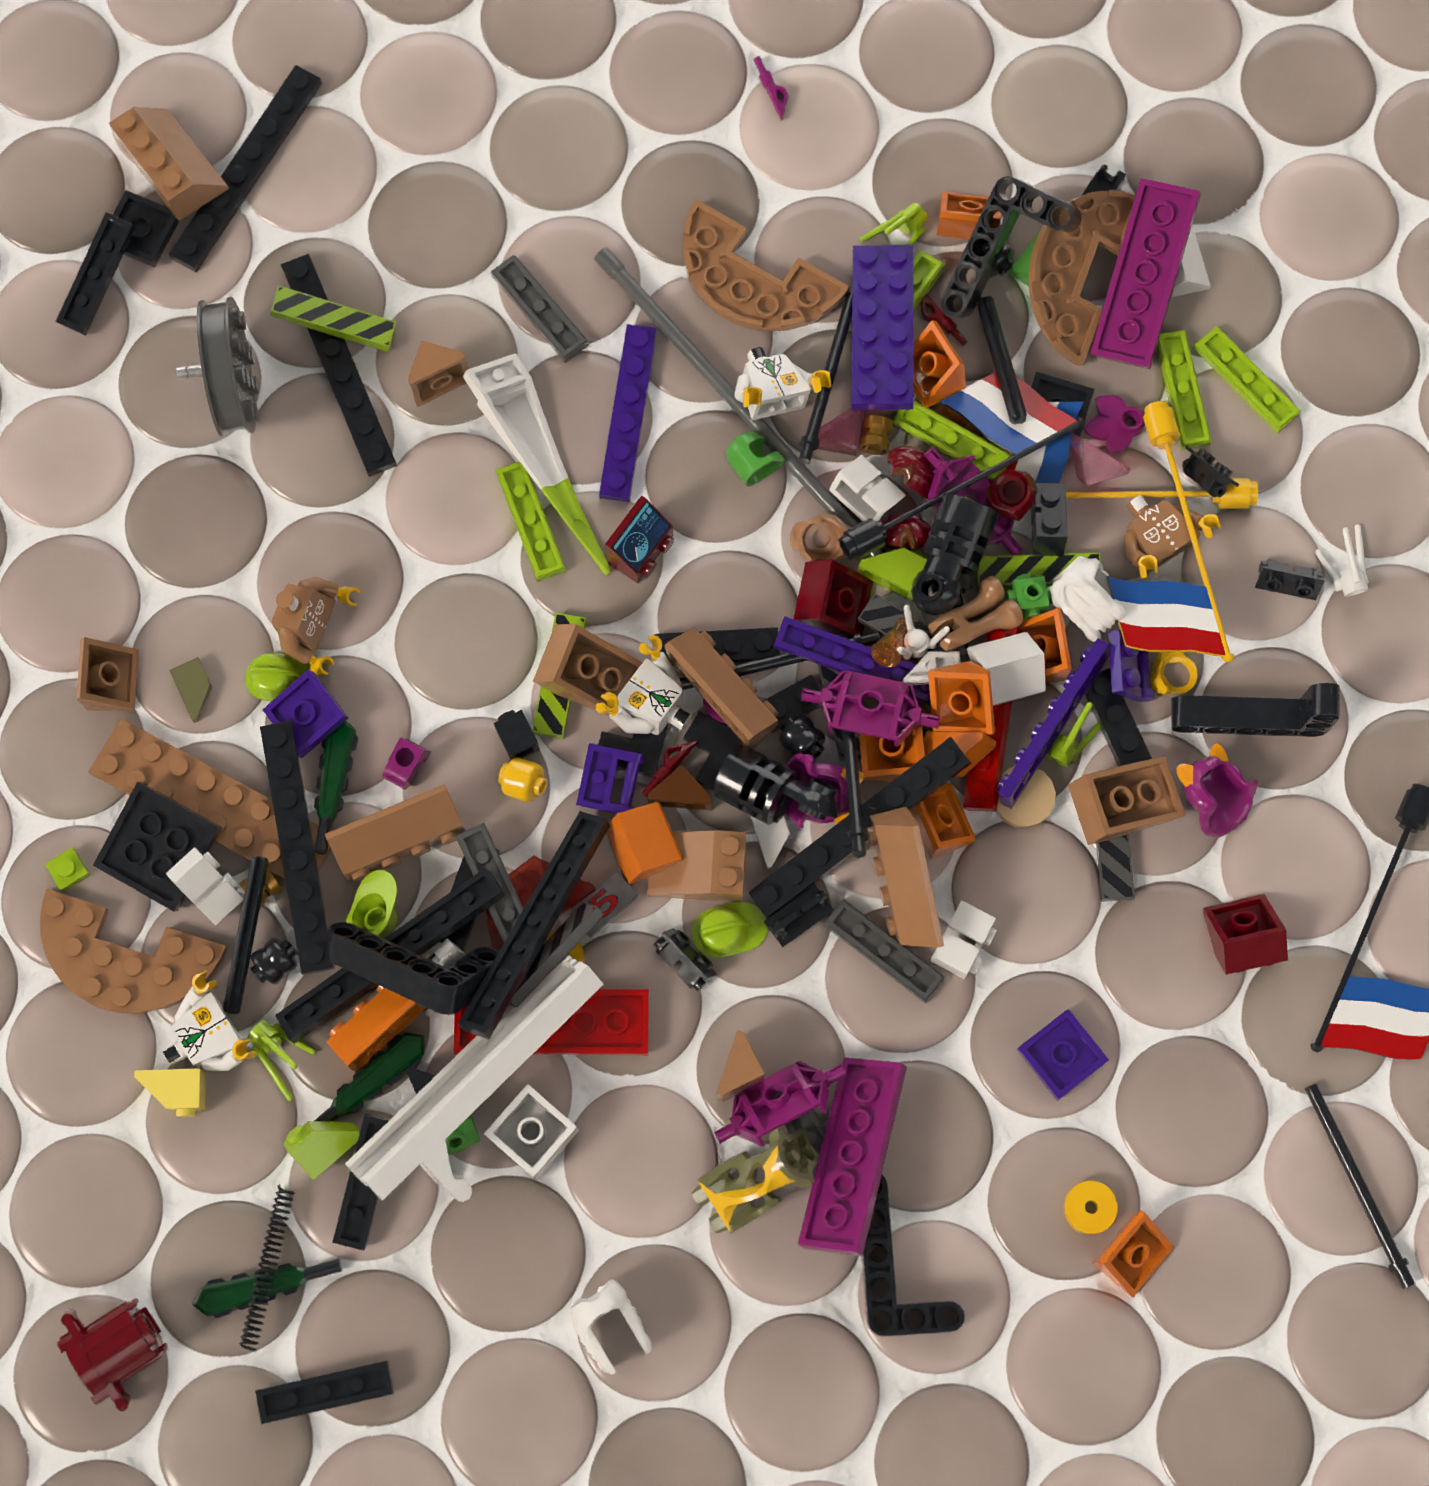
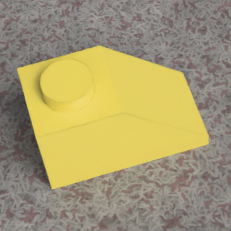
(176, 1089)

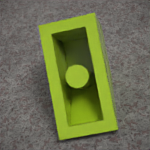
(894, 570)
(320, 1144)

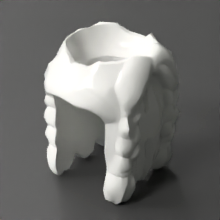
(1086, 597)
(588, 1310)

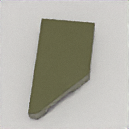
(192, 685)

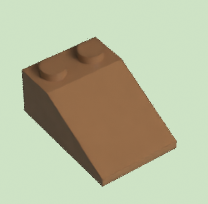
(583, 666)
(1126, 799)
(709, 868)

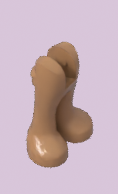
(989, 597)

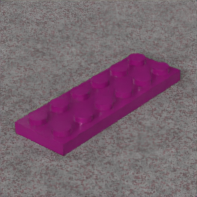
(1145, 273)
(852, 1157)

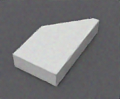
(931, 660)
(770, 839)

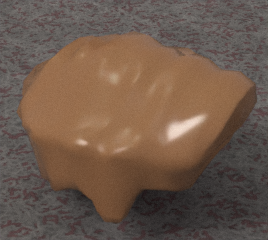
(819, 538)

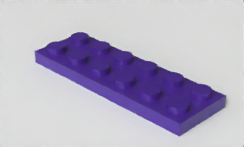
(882, 327)

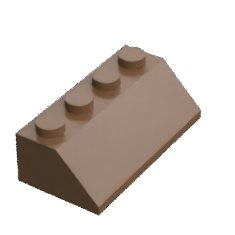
(168, 159)
(721, 687)
(395, 833)
(905, 878)

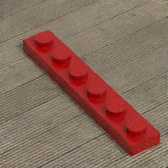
(984, 777)

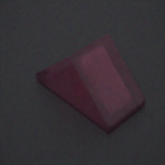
(842, 433)
(1093, 464)

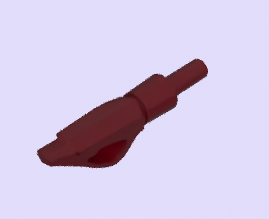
(944, 321)
(670, 764)

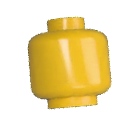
(522, 779)

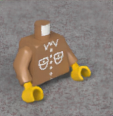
(1161, 533)
(303, 618)

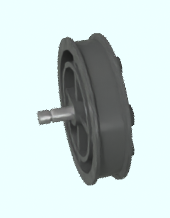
(225, 366)

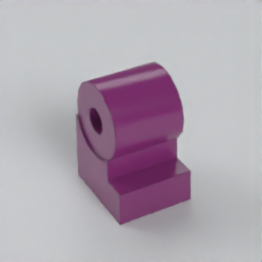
(405, 763)

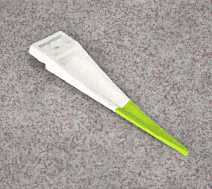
(513, 409)

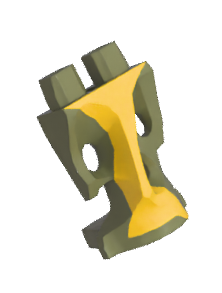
(785, 1163)

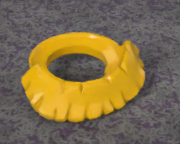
(1159, 681)

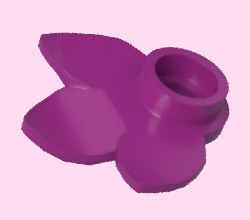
(1111, 424)

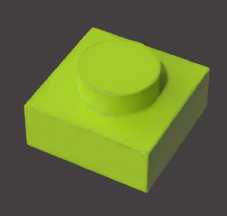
(67, 869)

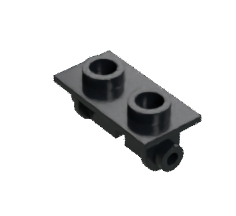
(1209, 476)
(1300, 583)
(799, 915)
(694, 966)

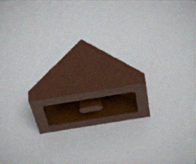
(681, 791)

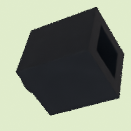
(516, 734)

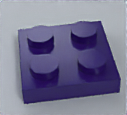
(310, 709)
(1062, 1054)

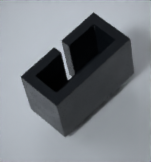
(1049, 520)

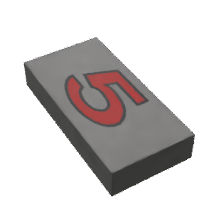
(611, 899)

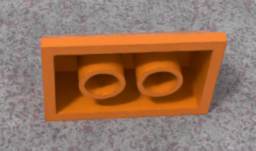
(372, 1027)

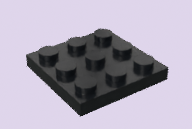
(150, 840)

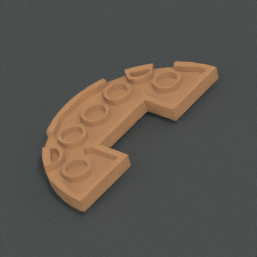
(1061, 267)
(744, 291)
(115, 975)

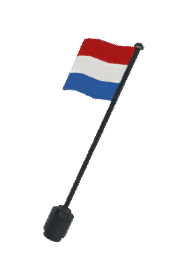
(986, 411)
(1379, 1012)

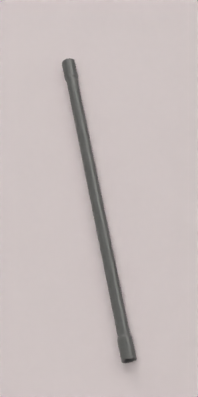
(617, 271)

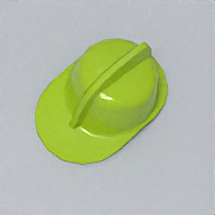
(272, 674)
(375, 903)
(729, 929)

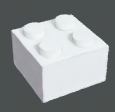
(531, 1131)

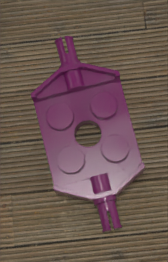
(958, 471)
(891, 719)
(758, 1115)

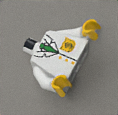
(776, 384)
(649, 697)
(206, 1031)

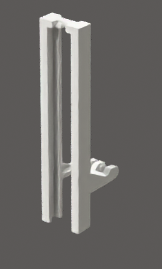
(420, 1128)

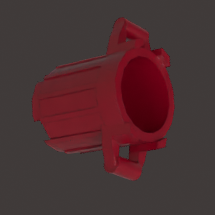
(111, 1349)

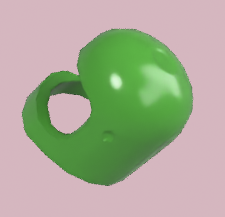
(748, 459)

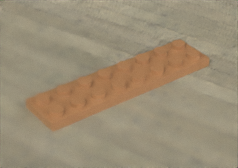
(242, 812)

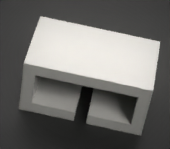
(866, 492)
(205, 886)
(963, 940)

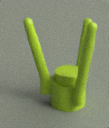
(908, 220)
(1063, 748)
(266, 1039)

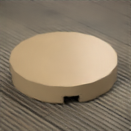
(1032, 805)

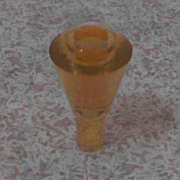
(885, 650)

